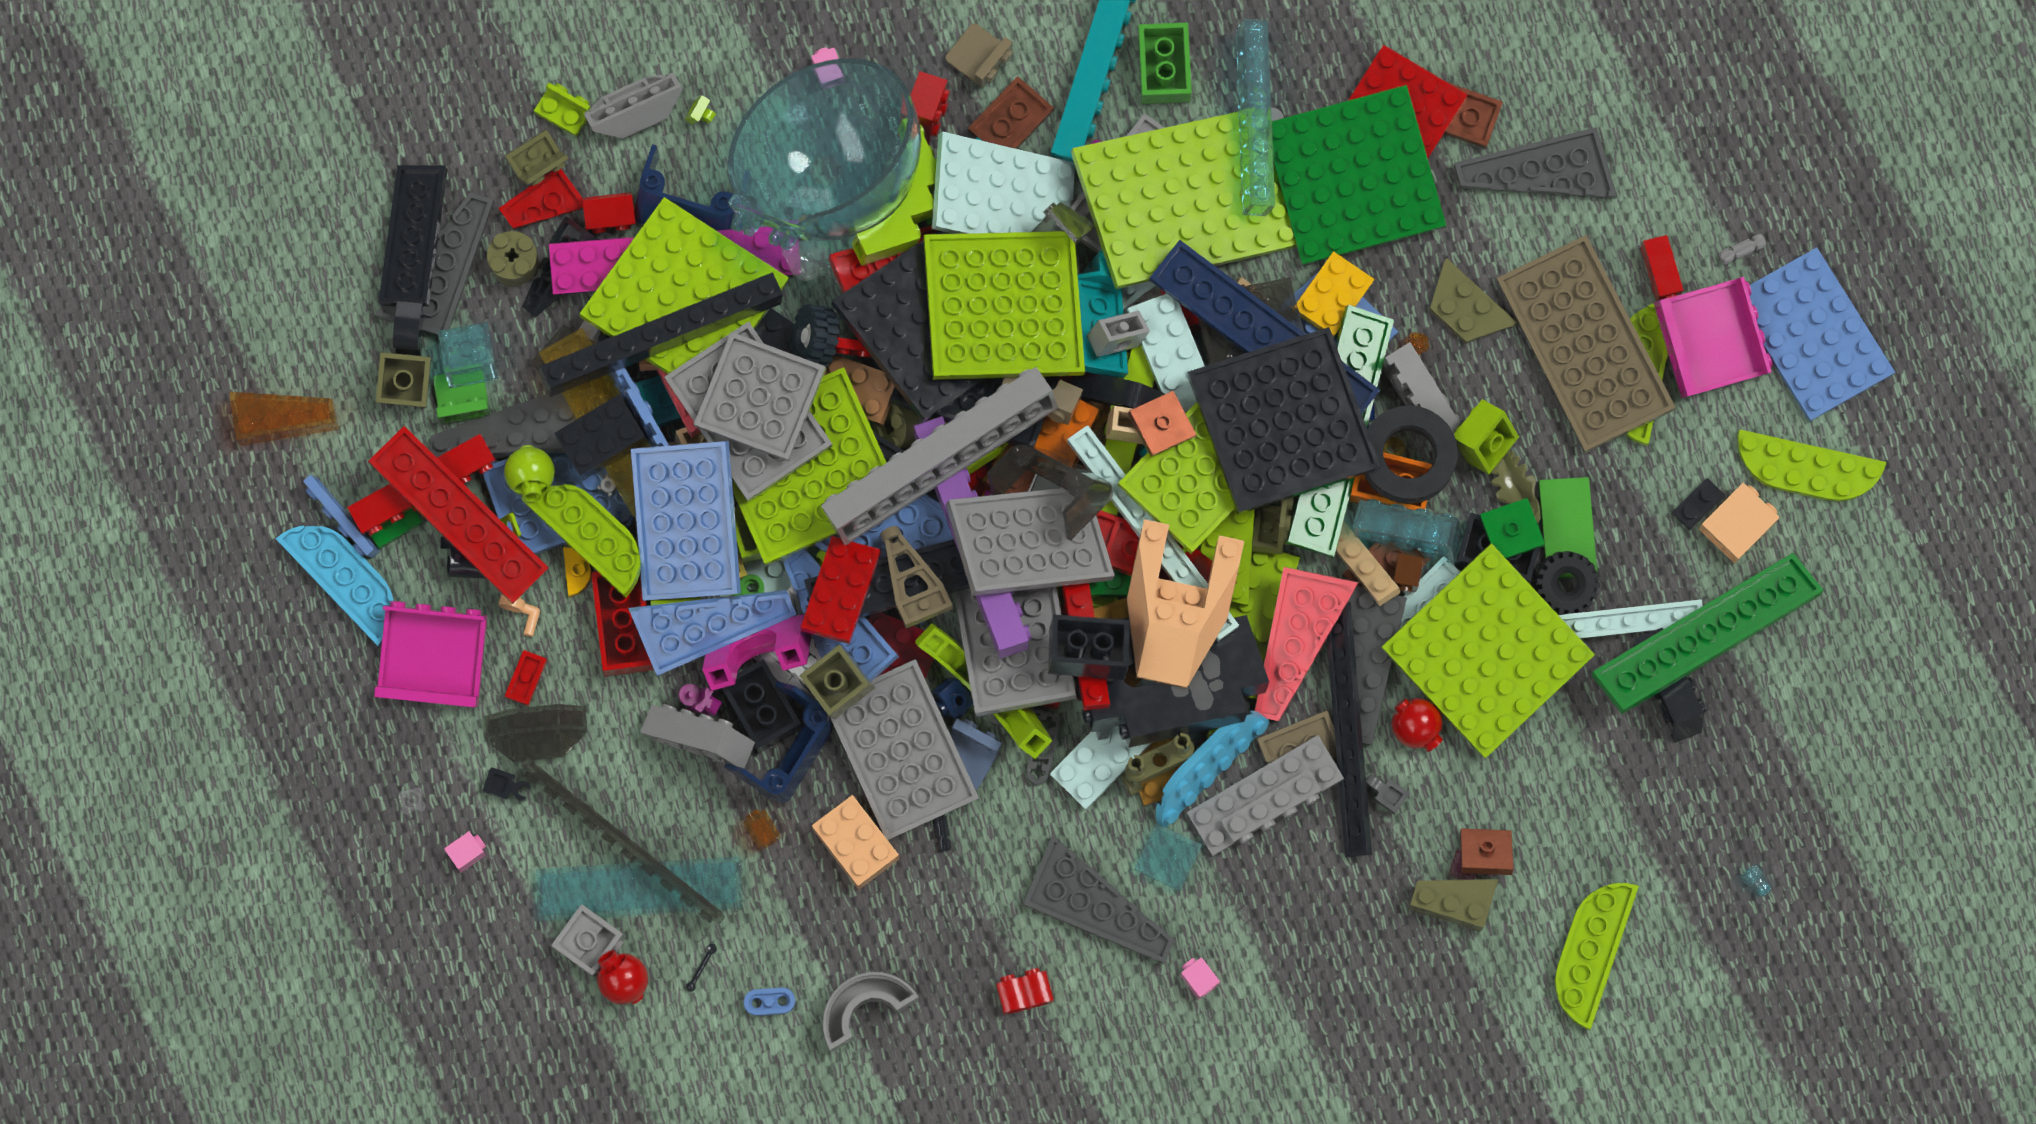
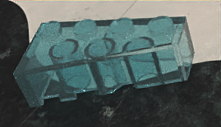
(1408, 528)

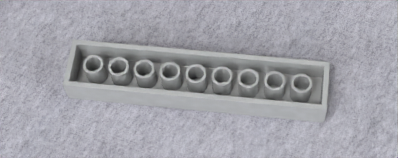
(940, 455)

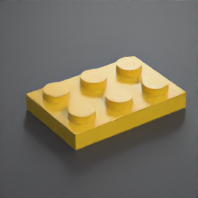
(1330, 291)

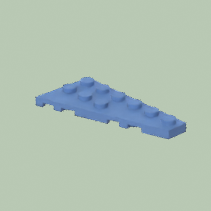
(640, 409)
(692, 629)
(867, 645)

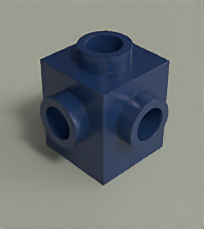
(952, 698)

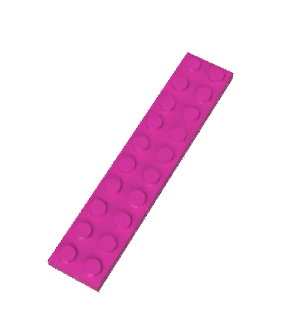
(585, 264)

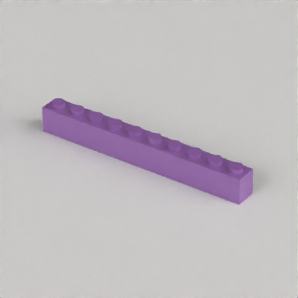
(998, 609)

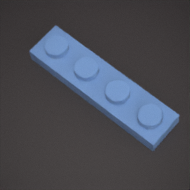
(333, 509)

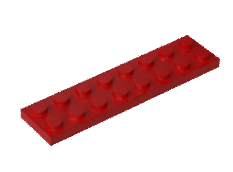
(458, 515)

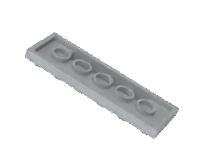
(1266, 796)

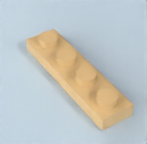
(1365, 567)

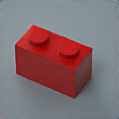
(608, 212)

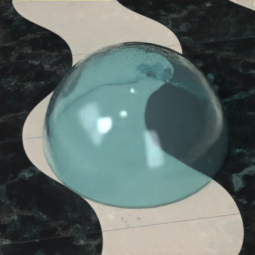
(824, 153)

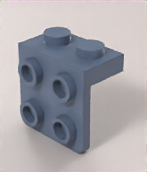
(975, 749)

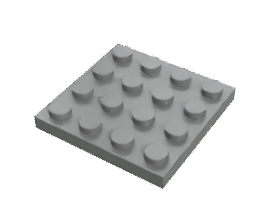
(759, 396)

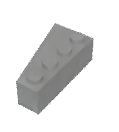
(1416, 385)
(697, 735)

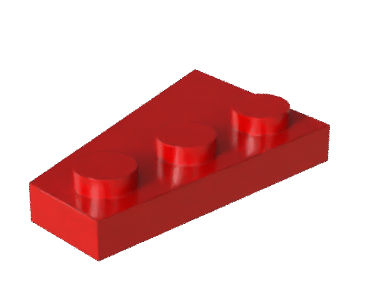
(542, 201)

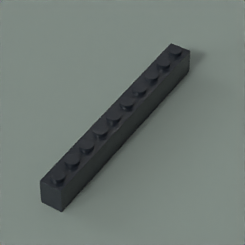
(661, 334)

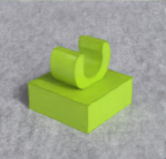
(699, 111)

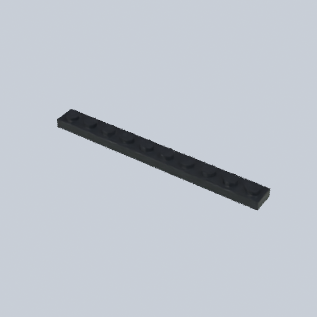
(1349, 736)

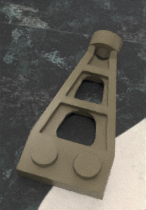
(922, 605)

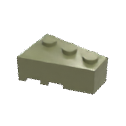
(1455, 900)

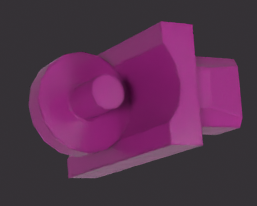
(698, 699)

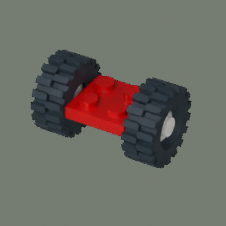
(817, 339)

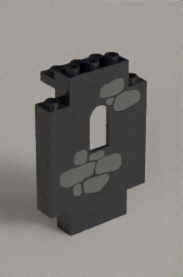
(1209, 702)

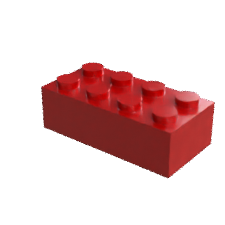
(618, 637)

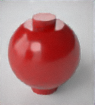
(1417, 724)
(621, 978)

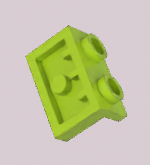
(563, 109)

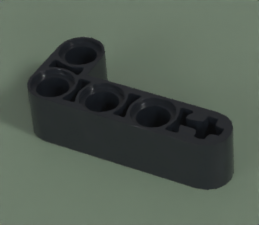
(1114, 390)

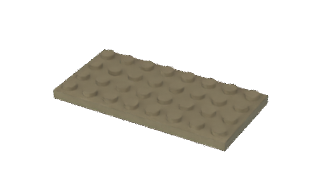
(1586, 344)

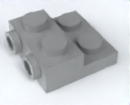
(587, 939)

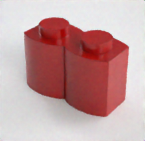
(1024, 992)

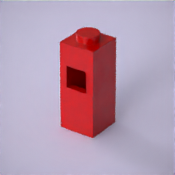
(1661, 268)

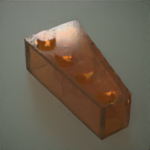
(278, 417)

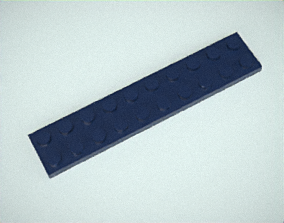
(1234, 309)

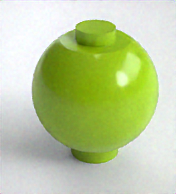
(529, 472)

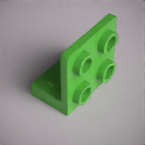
(460, 402)

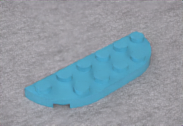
(342, 575)
(1206, 764)

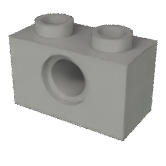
(1118, 333)

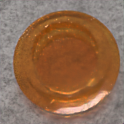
(1418, 341)

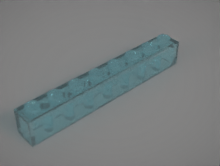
(1255, 117)

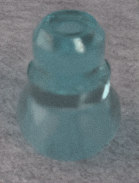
(1756, 879)

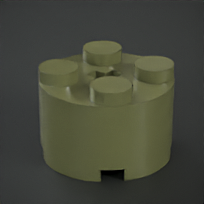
(522, 268)
(898, 427)

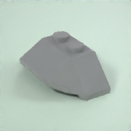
(635, 106)

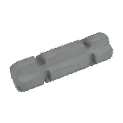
(1742, 249)

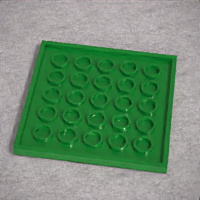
(1355, 175)

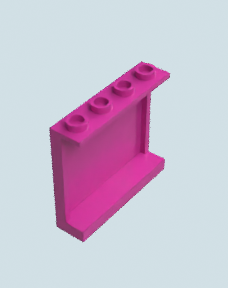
(1713, 337)
(431, 654)

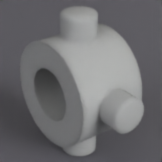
(607, 486)

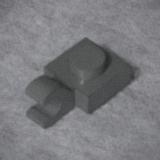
(1389, 795)

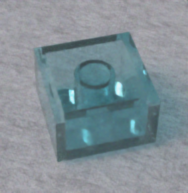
(468, 355)

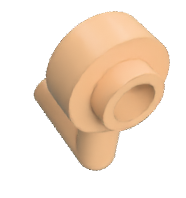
(522, 607)

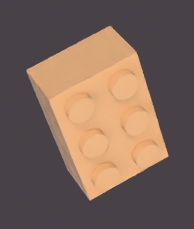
(855, 842)

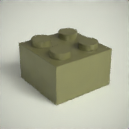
(403, 380)
(837, 681)

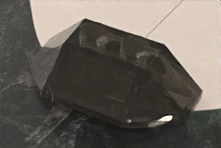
(536, 731)

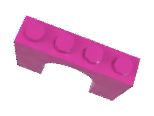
(784, 638)

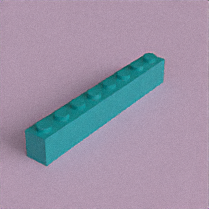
(1091, 77)

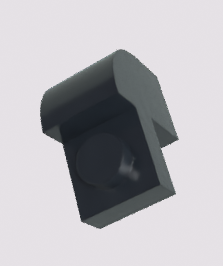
(408, 328)

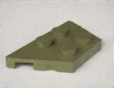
(1466, 307)

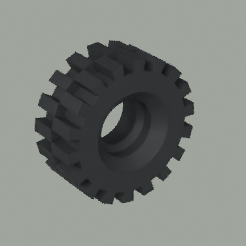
(1585, 577)

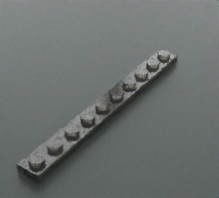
(629, 848)

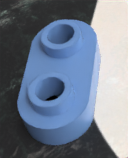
(769, 1001)

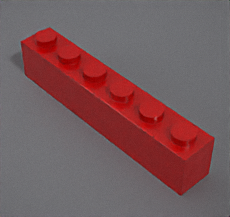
(390, 505)

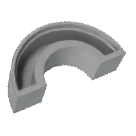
(857, 992)

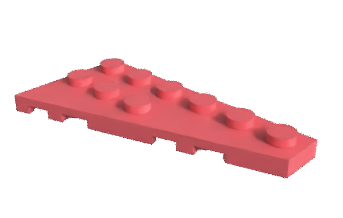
(1301, 623)

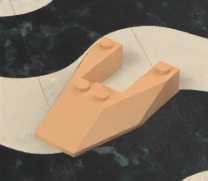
(1173, 620)

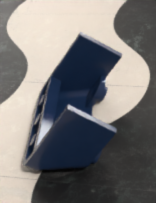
(650, 194)
(781, 782)

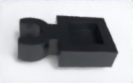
(502, 785)

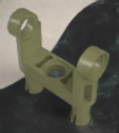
(1142, 768)

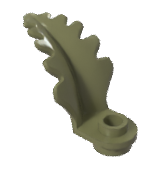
(1514, 483)

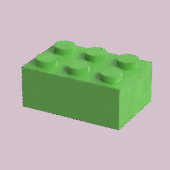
(1164, 63)

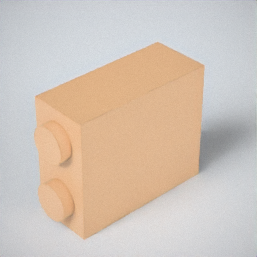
(1739, 522)

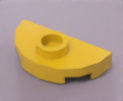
(577, 572)

